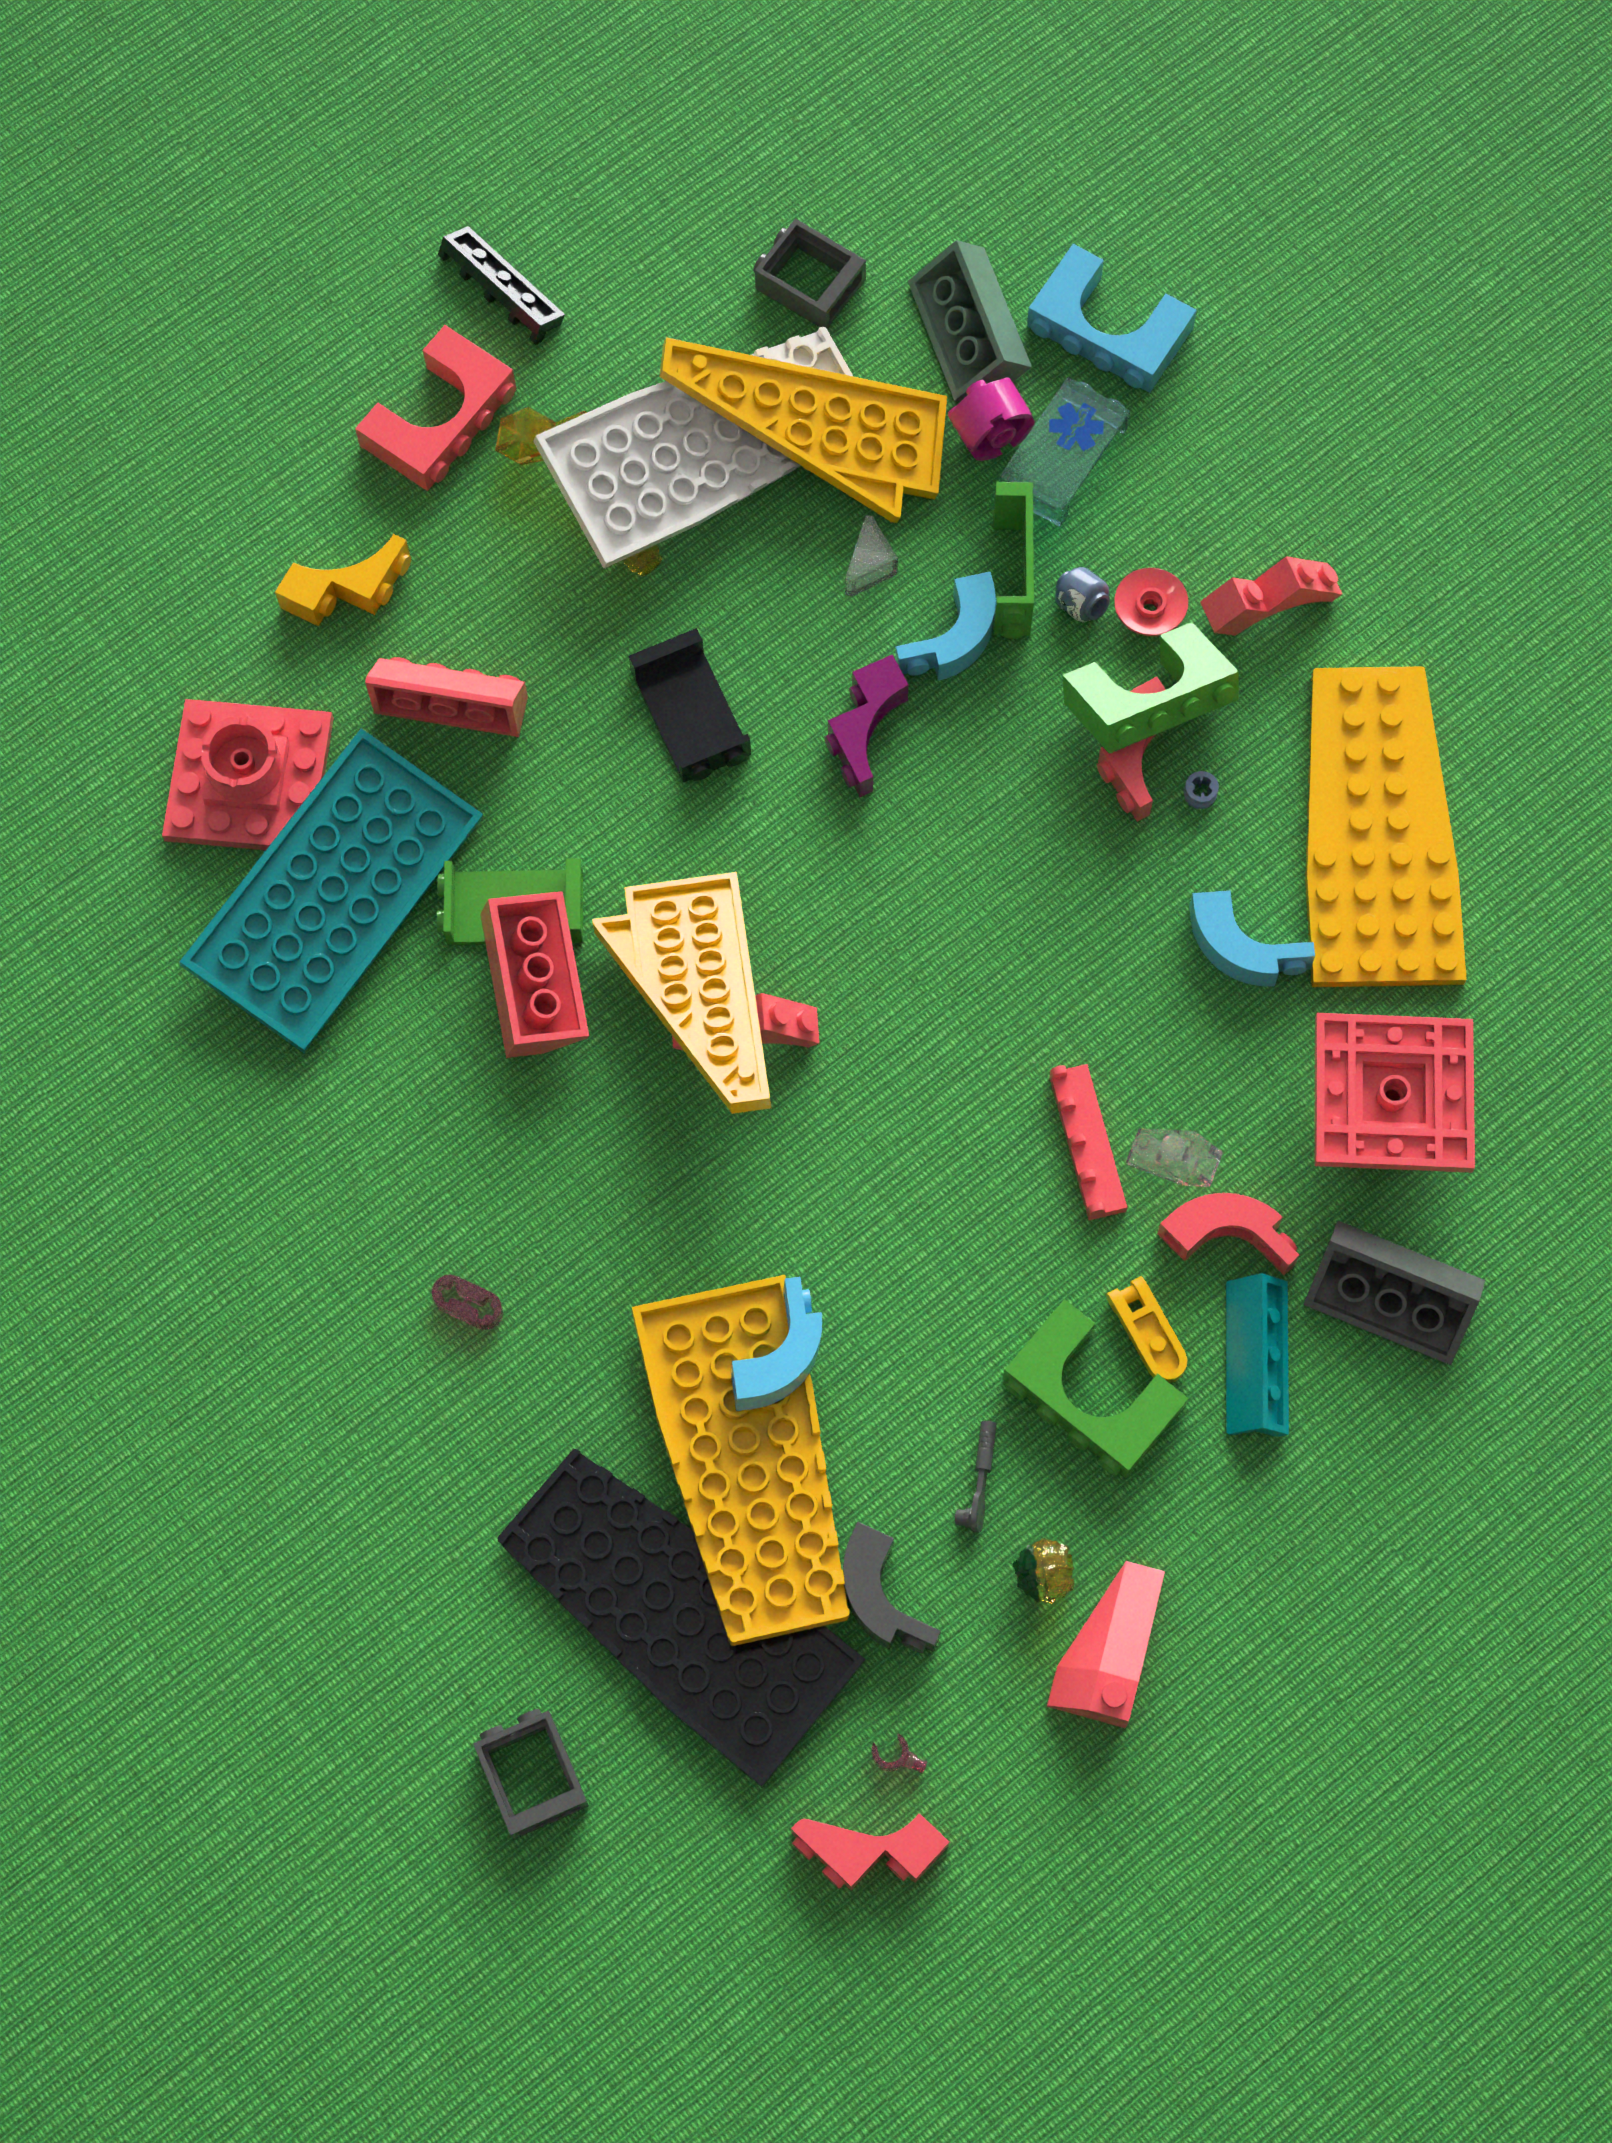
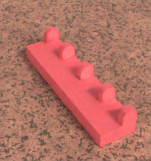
(1087, 1141)

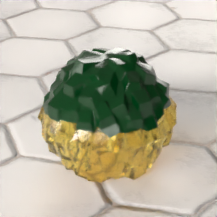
(1045, 1571)

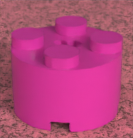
(991, 418)

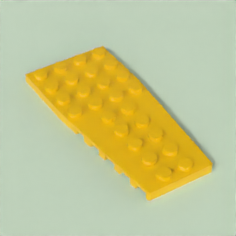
(1379, 835)
(746, 1475)

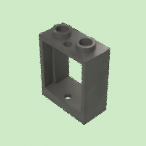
(848, 264)
(548, 1811)

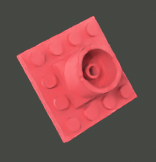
(243, 772)
(1394, 1092)

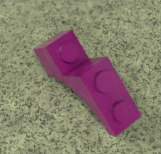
(875, 693)

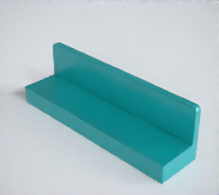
(1257, 1355)

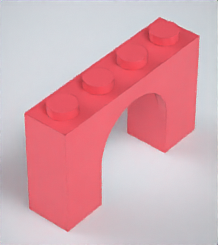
(427, 452)

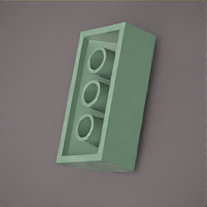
(968, 319)

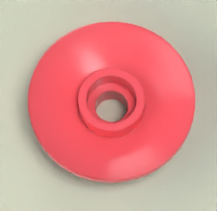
(1155, 588)

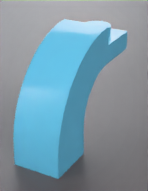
(964, 641)
(1237, 953)
(778, 1374)

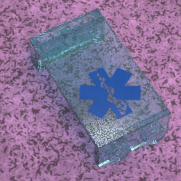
(1065, 447)

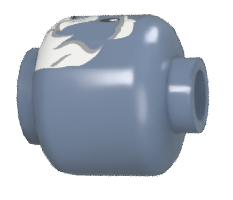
(1082, 594)

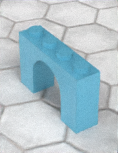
(1134, 356)

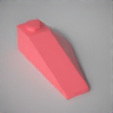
(1107, 1656)

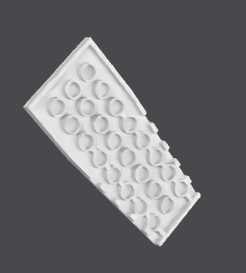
(665, 459)

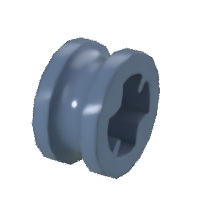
(1199, 778)

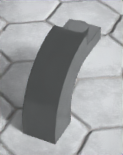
(862, 1572)

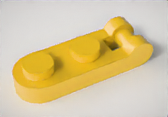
(1149, 1330)

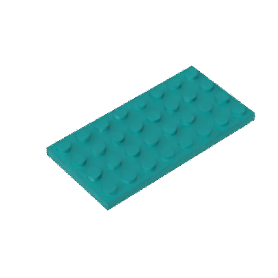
(331, 890)

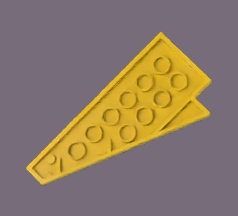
(843, 428)

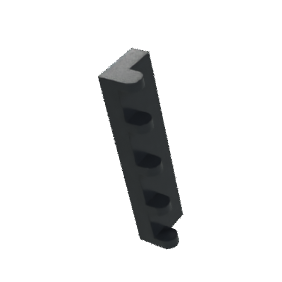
(501, 282)

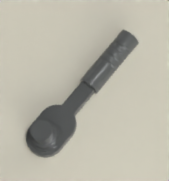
(974, 1516)

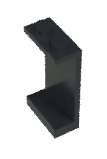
(689, 706)

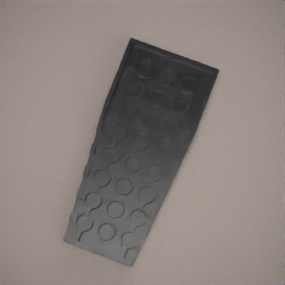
(647, 1599)

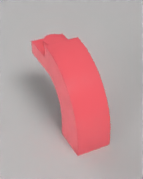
(1232, 1216)

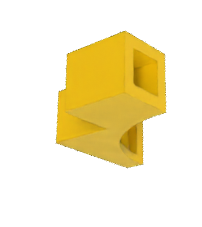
(366, 585)

